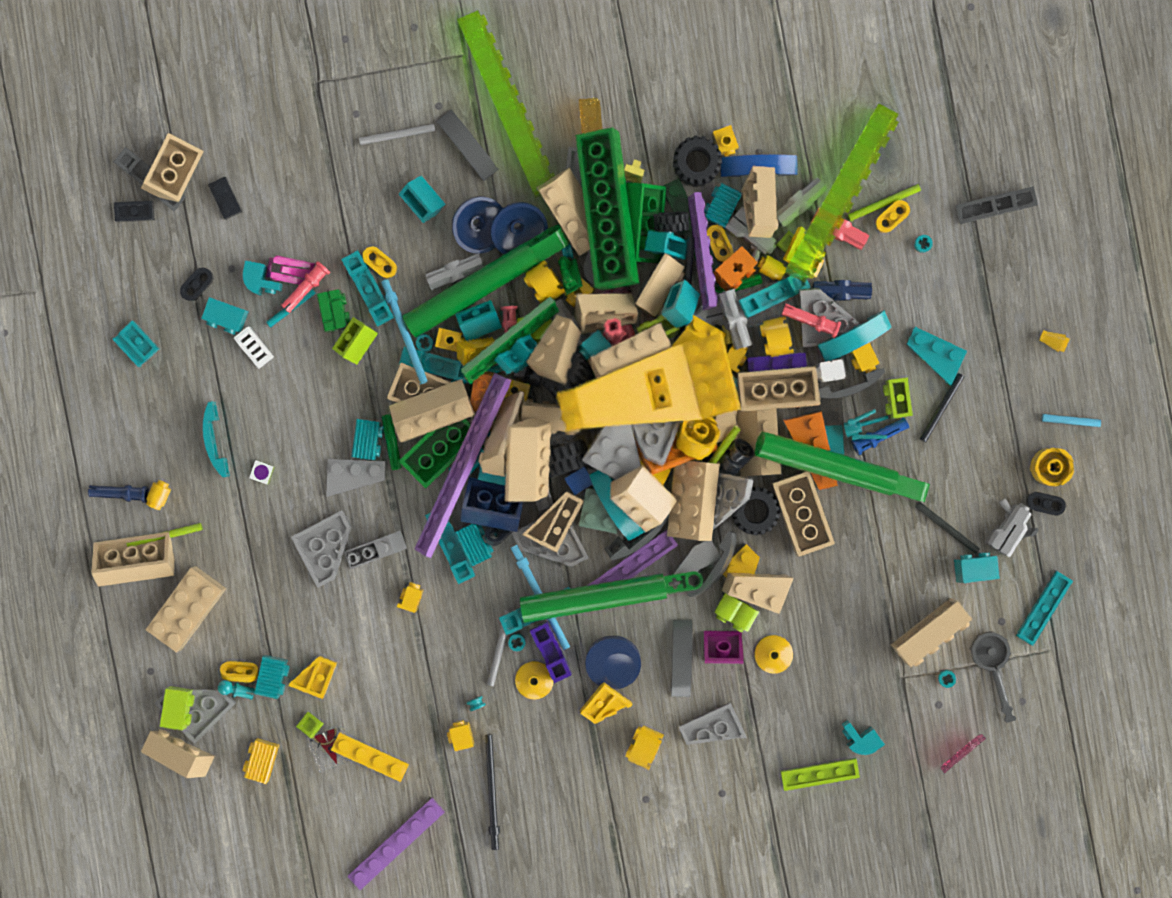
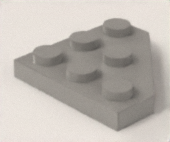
(818, 303)
(655, 439)
(614, 451)
(731, 495)
(323, 547)
(570, 552)
(206, 711)

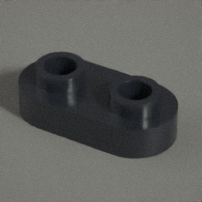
(197, 284)
(1045, 503)
(499, 533)

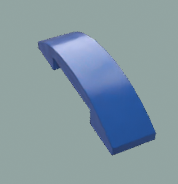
(741, 165)

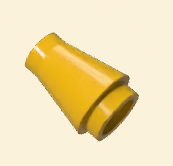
(1054, 340)

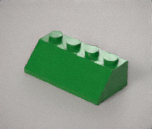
(644, 203)
(435, 452)

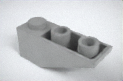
(375, 549)
(698, 557)

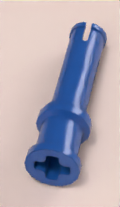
(863, 444)

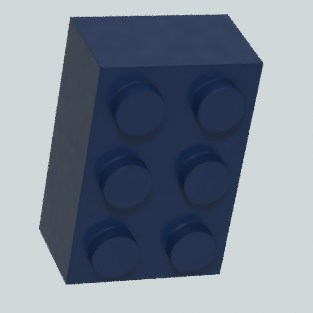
(486, 506)

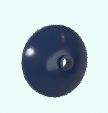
(507, 236)
(475, 237)

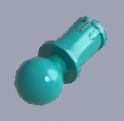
(225, 687)

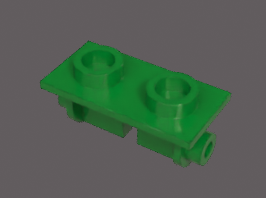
(570, 274)

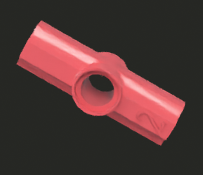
(850, 234)
(613, 332)

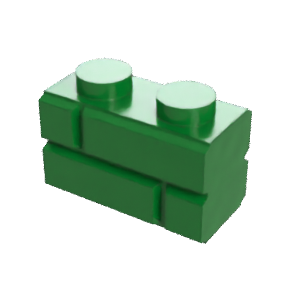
(333, 310)

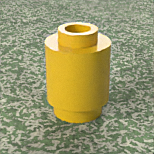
(771, 268)
(158, 494)

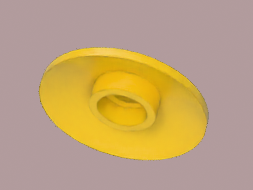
(773, 644)
(533, 670)

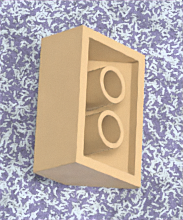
(172, 169)
(659, 285)
(408, 385)
(642, 498)

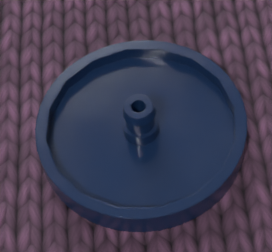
(613, 661)

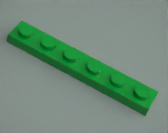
(525, 327)

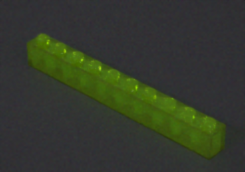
(505, 100)
(841, 193)

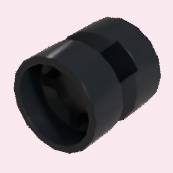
(523, 376)
(736, 456)

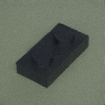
(225, 198)
(134, 211)

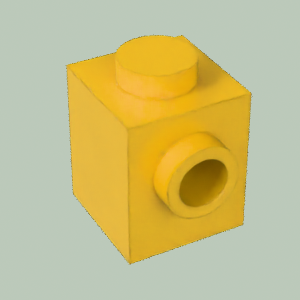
(725, 141)
(585, 289)
(864, 359)
(460, 735)

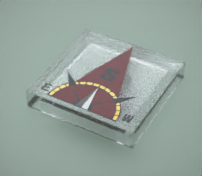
(321, 748)

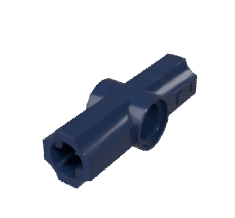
(845, 289)

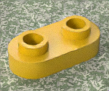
(892, 216)
(720, 243)
(380, 262)
(239, 671)

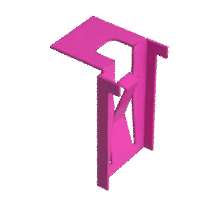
(293, 271)

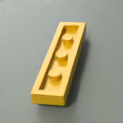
(369, 757)

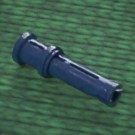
(127, 493)

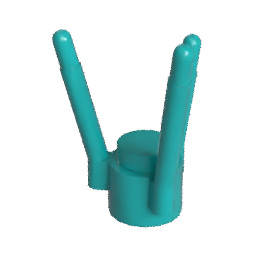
(853, 427)

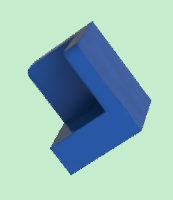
(579, 480)

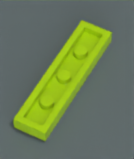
(820, 774)

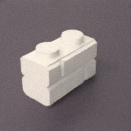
(830, 371)

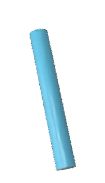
(1071, 420)

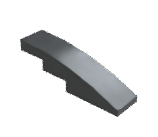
(997, 205)

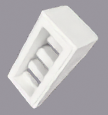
(238, 338)

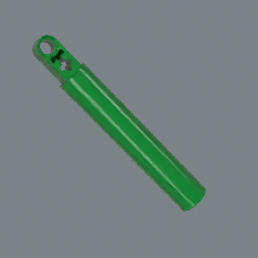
(485, 280)
(838, 467)
(604, 596)

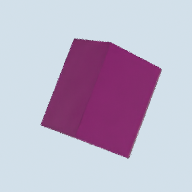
(723, 647)

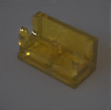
(590, 114)

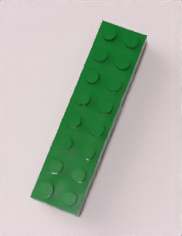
(607, 209)

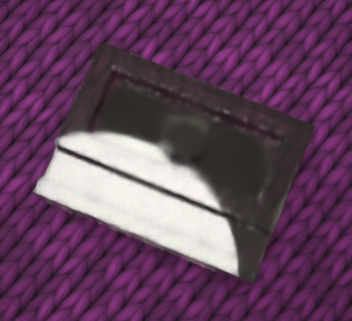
(831, 411)

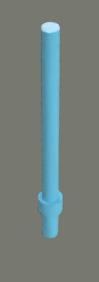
(391, 298)
(523, 563)

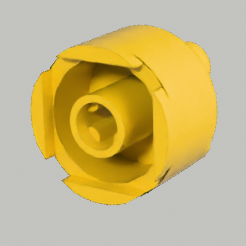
(544, 282)
(777, 337)
(698, 437)
(1062, 463)
(645, 746)

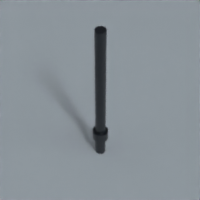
(494, 828)

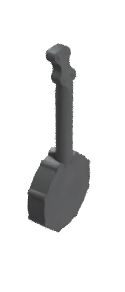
(992, 653)

